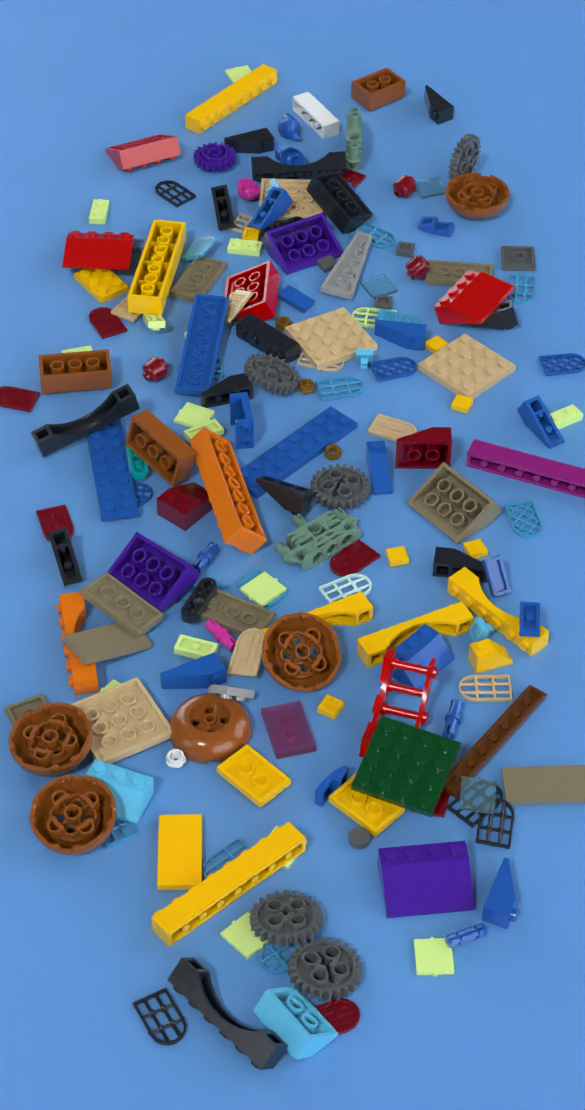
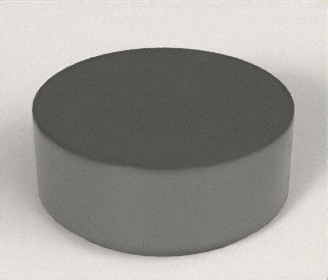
(359, 838)

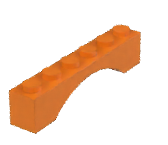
(82, 677)

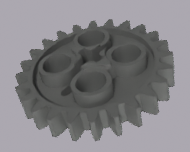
(465, 156)
(271, 373)
(350, 491)
(286, 918)
(325, 975)

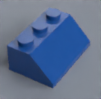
(420, 649)

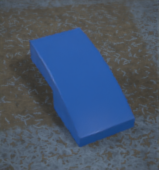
(432, 226)
(330, 784)

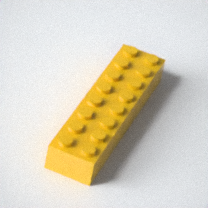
(157, 267)

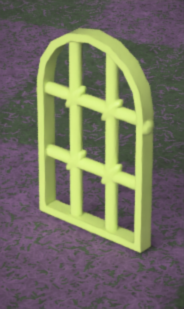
(368, 309)

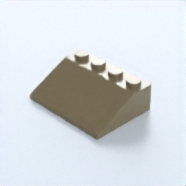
(454, 504)

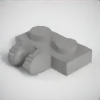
(227, 692)

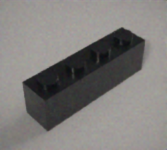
(267, 338)

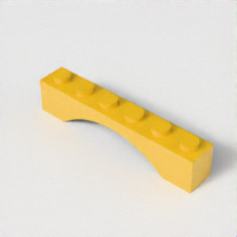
(466, 588)
(346, 611)
(447, 621)

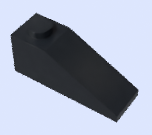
(437, 107)
(254, 142)
(223, 207)
(501, 318)
(219, 393)
(287, 495)
(65, 556)
(450, 560)

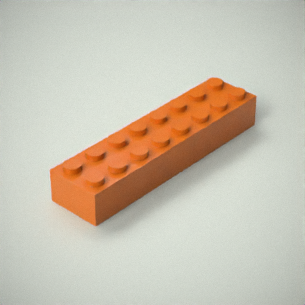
(227, 491)

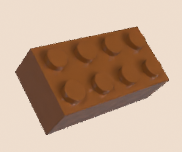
(75, 371)
(160, 448)

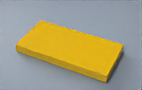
(179, 851)

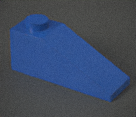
(271, 209)
(403, 334)
(540, 422)
(378, 467)
(195, 674)
(500, 903)

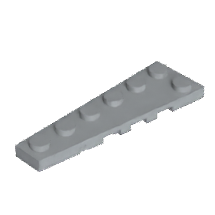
(347, 270)

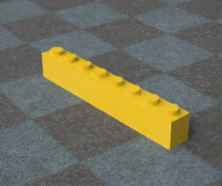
(230, 99)
(228, 884)

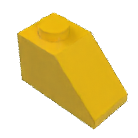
(487, 655)

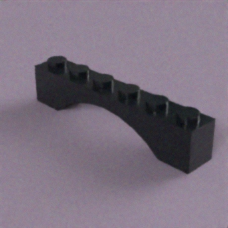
(267, 168)
(56, 436)
(194, 982)

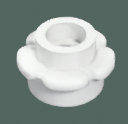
(175, 758)

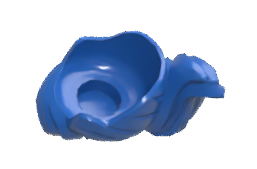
(289, 127)
(290, 156)

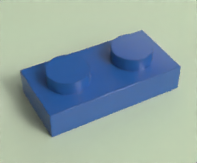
(529, 619)

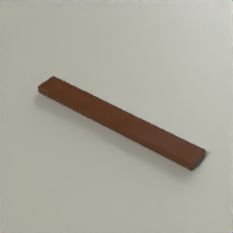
(494, 738)

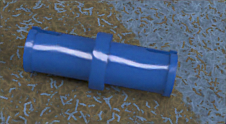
(205, 557)
(452, 718)

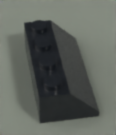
(338, 201)

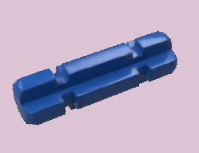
(466, 935)

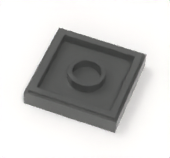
(518, 258)

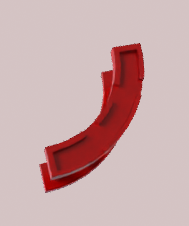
(382, 708)

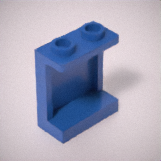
(242, 418)

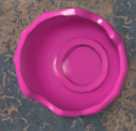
(247, 189)

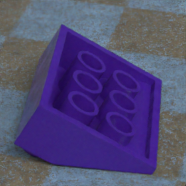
(301, 243)
(147, 567)
(426, 879)

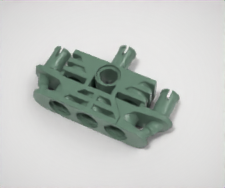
(353, 139)
(318, 538)

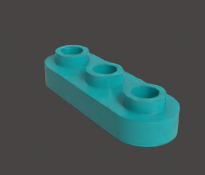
(137, 467)

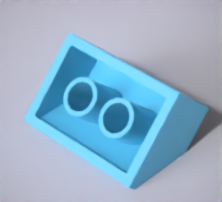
(130, 789)
(295, 1021)

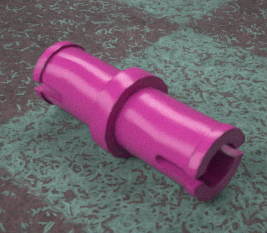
(221, 634)

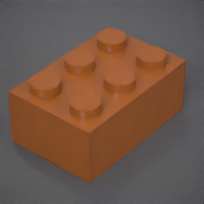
(378, 89)

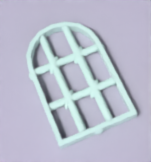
(361, 577)

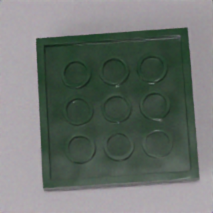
(406, 766)

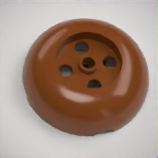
(477, 195)
(312, 634)
(45, 730)
(210, 738)
(62, 798)

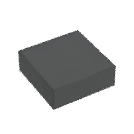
(405, 249)
(326, 263)
(383, 302)

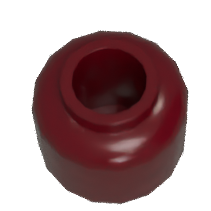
(404, 186)
(417, 267)
(154, 369)

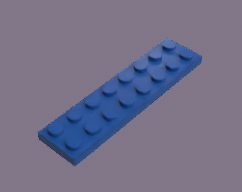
(202, 344)
(297, 449)
(112, 473)

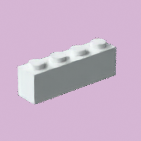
(316, 115)

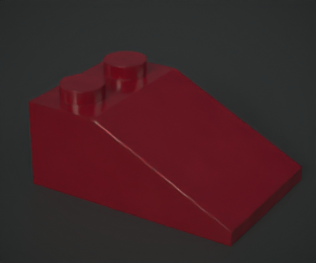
(424, 449)
(184, 505)

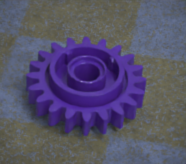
(215, 157)

